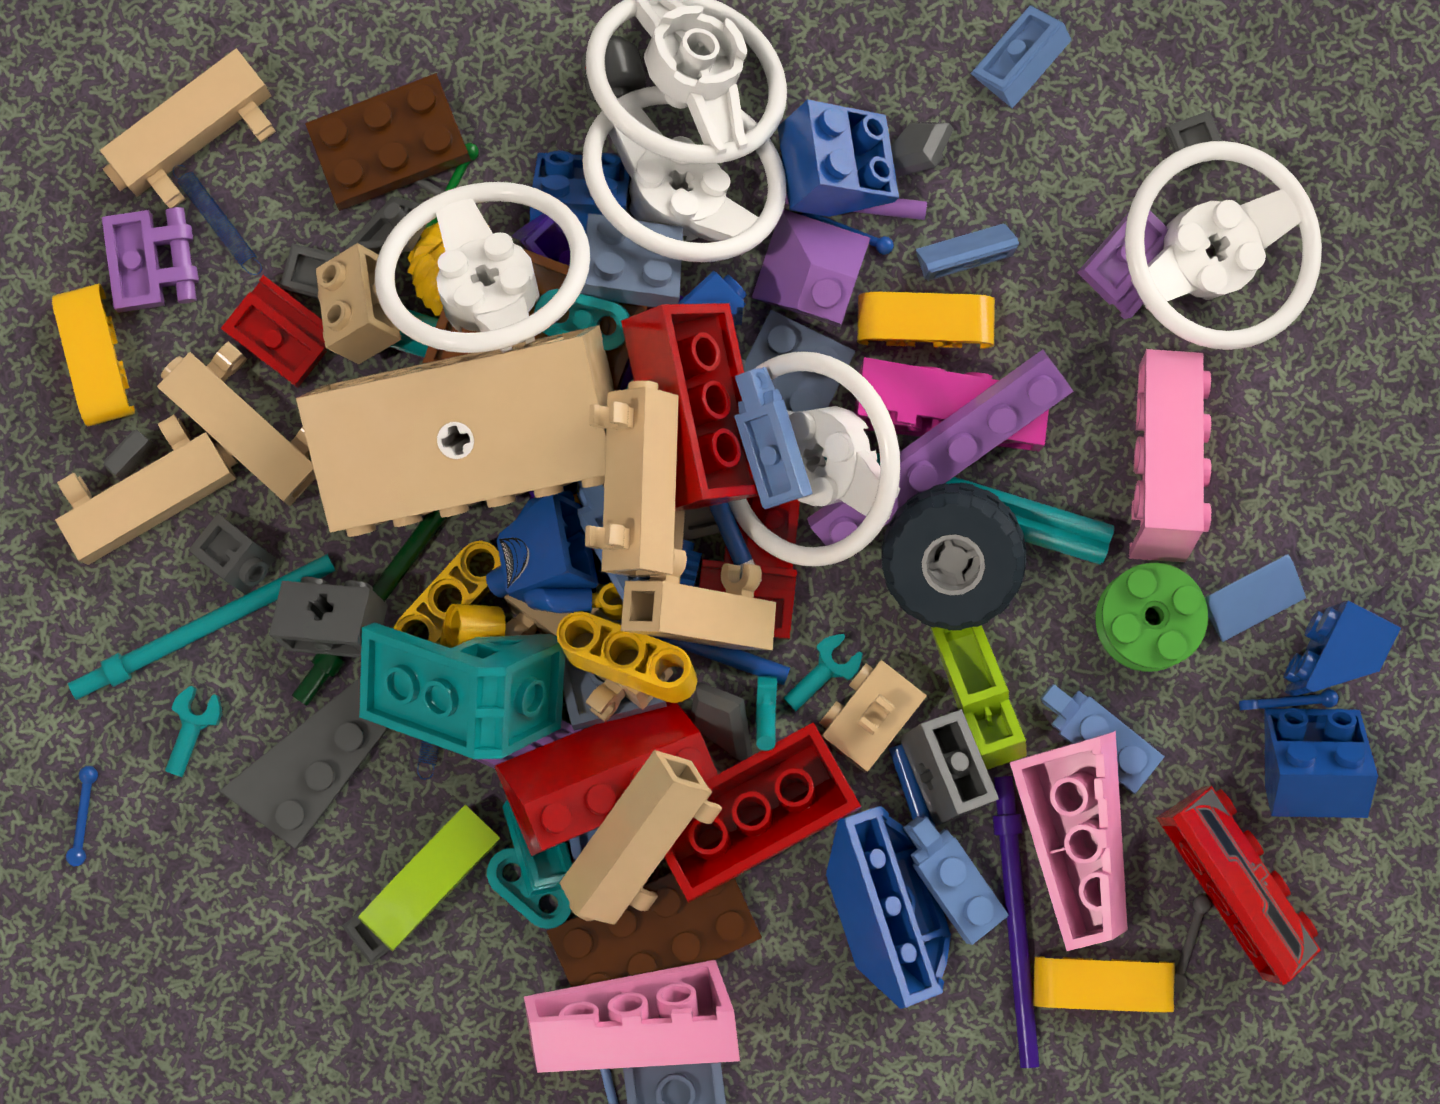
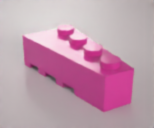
(927, 395)

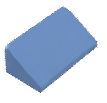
(1022, 55)
(967, 251)
(1254, 598)

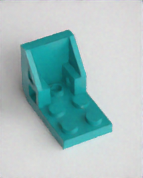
(465, 698)

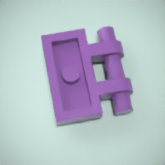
(134, 259)

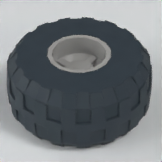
(954, 556)

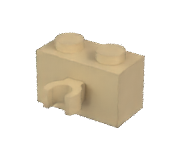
(871, 715)

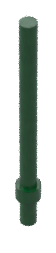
(329, 665)

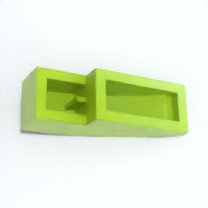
(981, 694)
(429, 877)

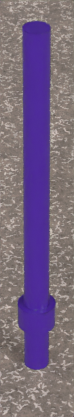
(1008, 826)

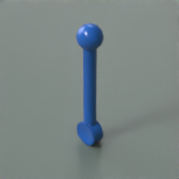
(883, 245)
(1327, 698)
(76, 855)

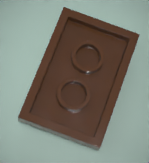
(387, 142)

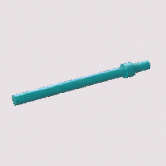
(118, 668)

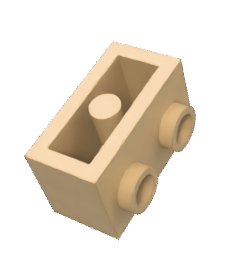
(350, 307)

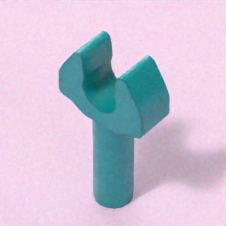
(823, 672)
(766, 712)
(191, 727)

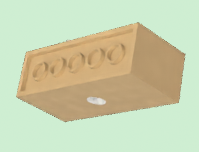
(459, 432)

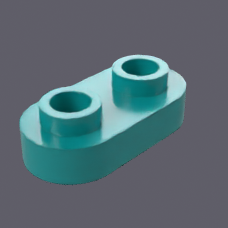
(586, 313)
(517, 895)

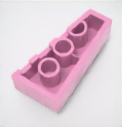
(1171, 456)
(1077, 834)
(635, 1022)

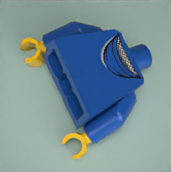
(548, 560)

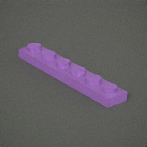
(960, 439)

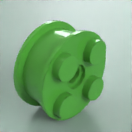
(1174, 601)

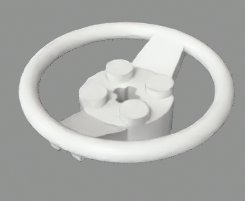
(696, 64)
(679, 191)
(1238, 238)
(482, 275)
(850, 469)

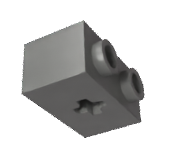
(325, 617)
(948, 767)

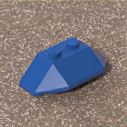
(886, 908)

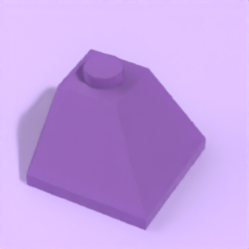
(811, 268)

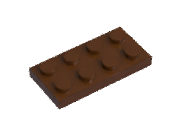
(656, 939)

